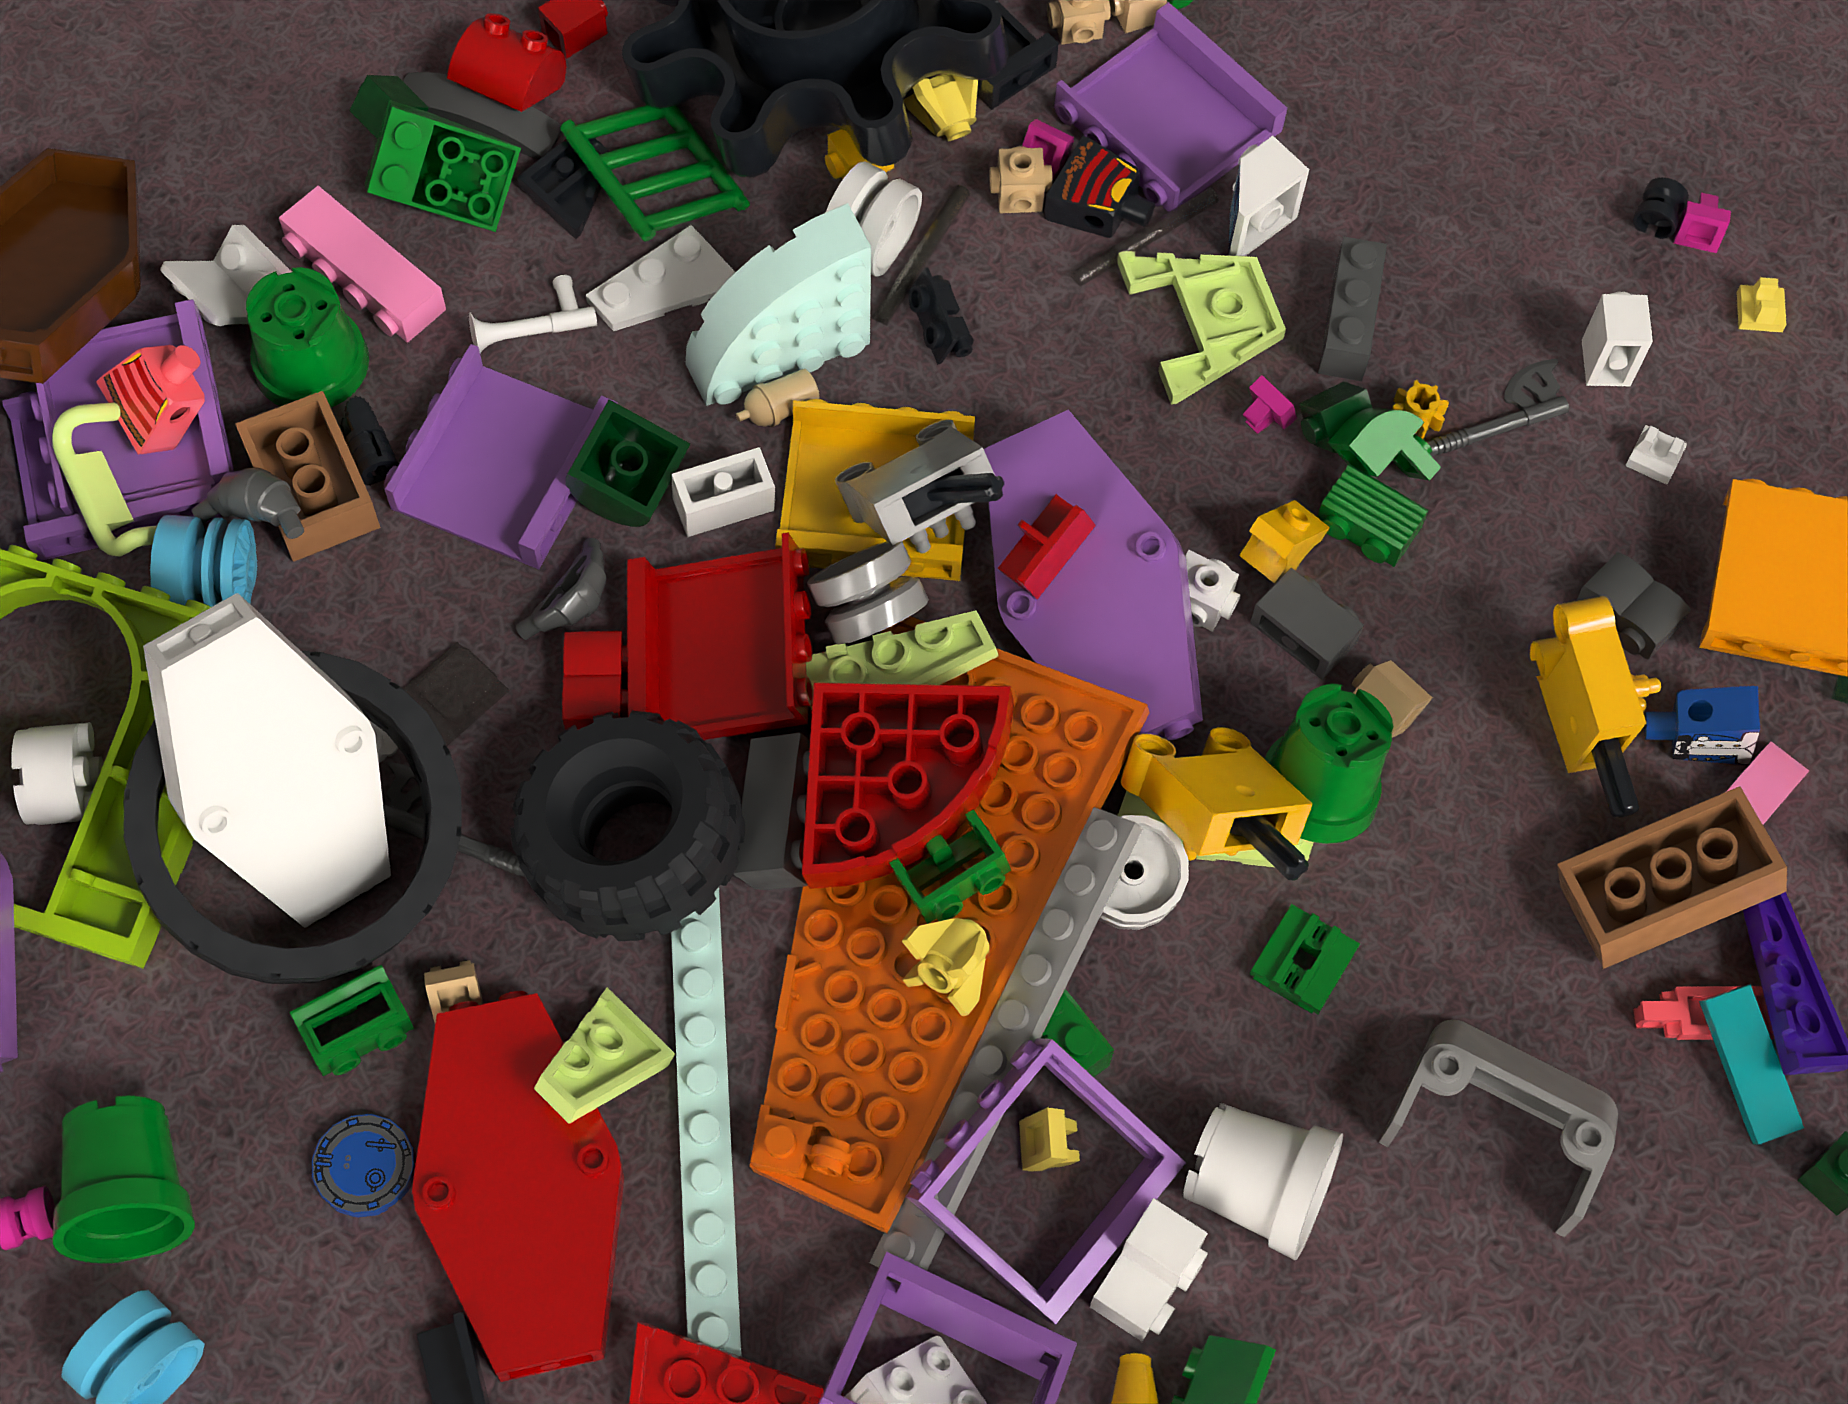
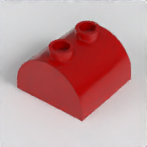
(507, 64)

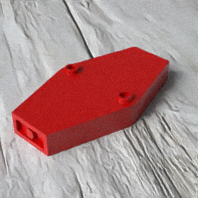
(516, 1192)

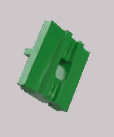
(1317, 983)

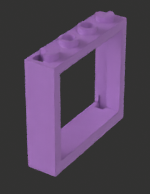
(1107, 1229)
(961, 1317)

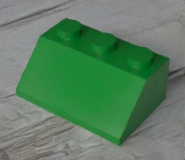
(1226, 1372)

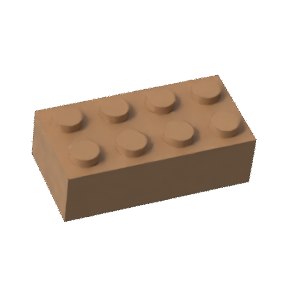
(1672, 877)

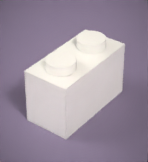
(1616, 339)
(723, 492)

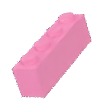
(362, 264)

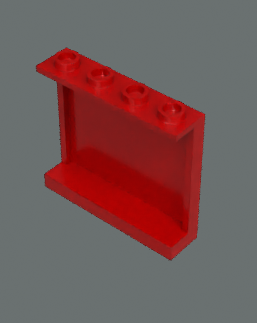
(721, 641)

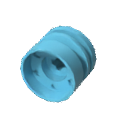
(203, 564)

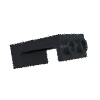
(1026, 62)

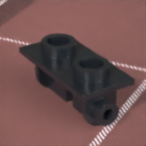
(933, 302)

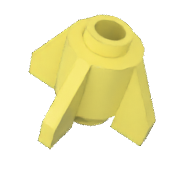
(945, 105)
(950, 958)

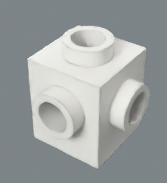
(1210, 590)

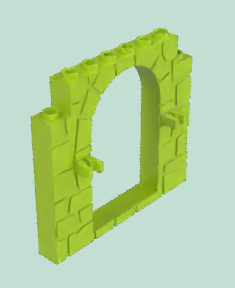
(96, 893)

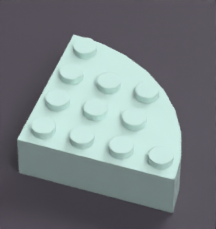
(786, 310)

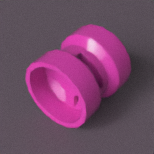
(26, 1217)

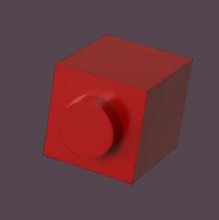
(573, 23)

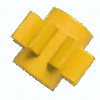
(1423, 402)

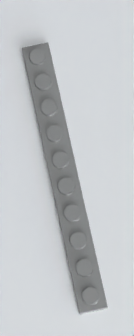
(1021, 1012)

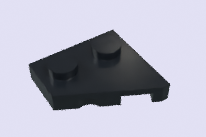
(563, 186)

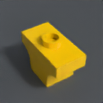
(1282, 539)

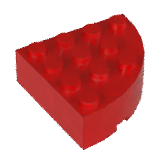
(895, 772)

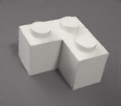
(1154, 1261)

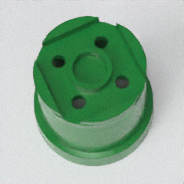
(326, 359)
(1336, 760)
(119, 1184)

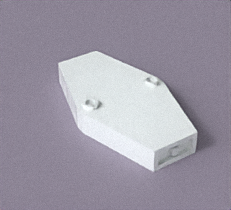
(268, 760)

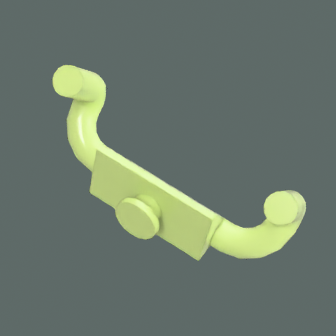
(95, 484)

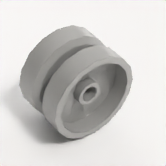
(867, 592)

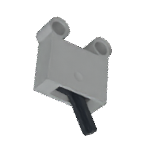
(922, 487)

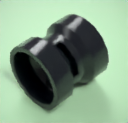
(1661, 206)

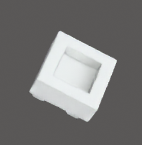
(1656, 454)

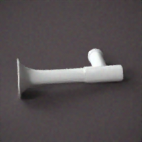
(568, 319)

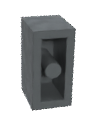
(1307, 623)

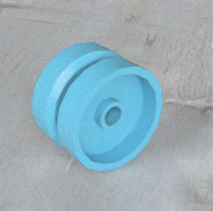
(133, 1354)

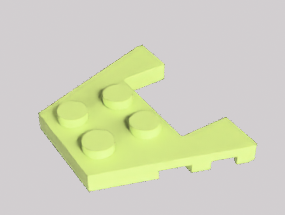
(1225, 309)

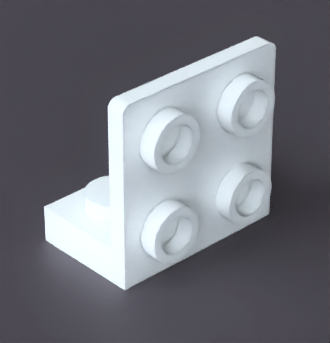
(224, 284)
(918, 1377)

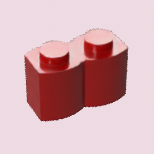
(593, 676)

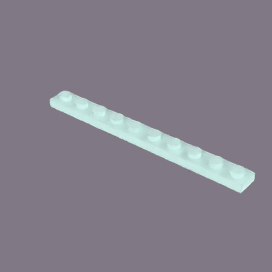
(705, 1132)

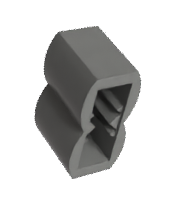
(1642, 608)

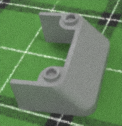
(1466, 1055)

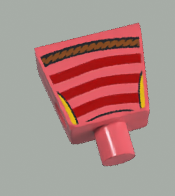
(155, 395)

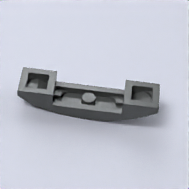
(445, 98)

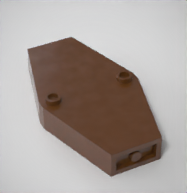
(64, 257)

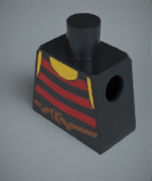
(1097, 192)

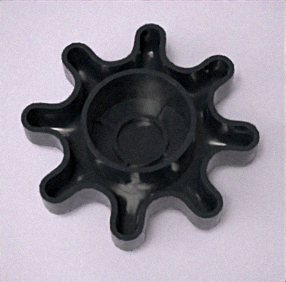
(810, 66)

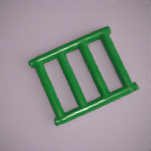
(624, 195)

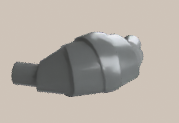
(253, 496)
(573, 596)

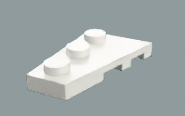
(666, 279)

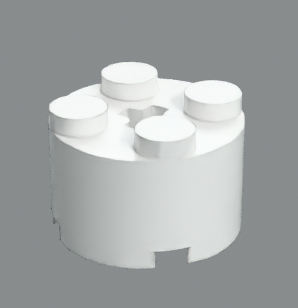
(54, 772)

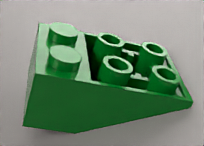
(441, 166)

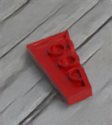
(685, 1371)

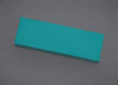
(1751, 1064)

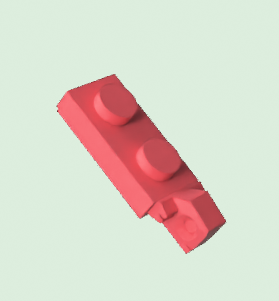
(1682, 1014)

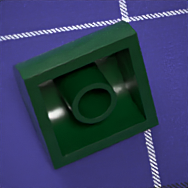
(625, 466)

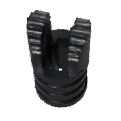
(367, 441)

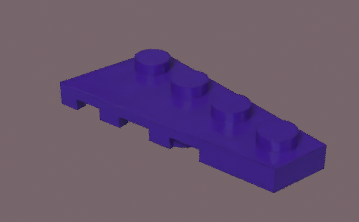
(1796, 998)

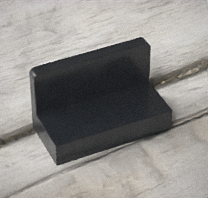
(453, 1363)

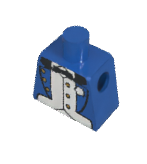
(1709, 725)

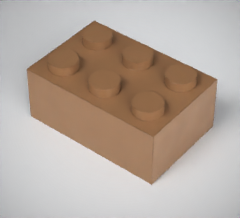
(311, 455)

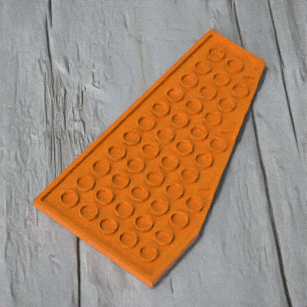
(884, 1057)

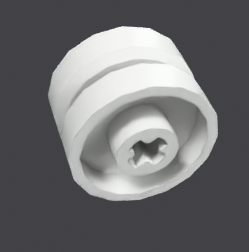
(882, 210)
(1160, 883)

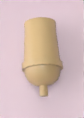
(774, 400)

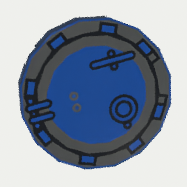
(363, 1165)

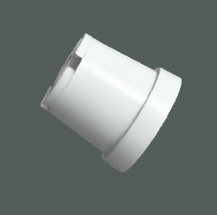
(1264, 1175)

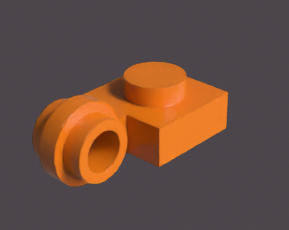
(788, 1145)

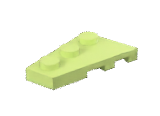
(602, 1059)

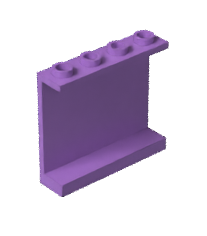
(493, 461)

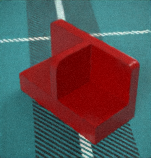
(1046, 545)

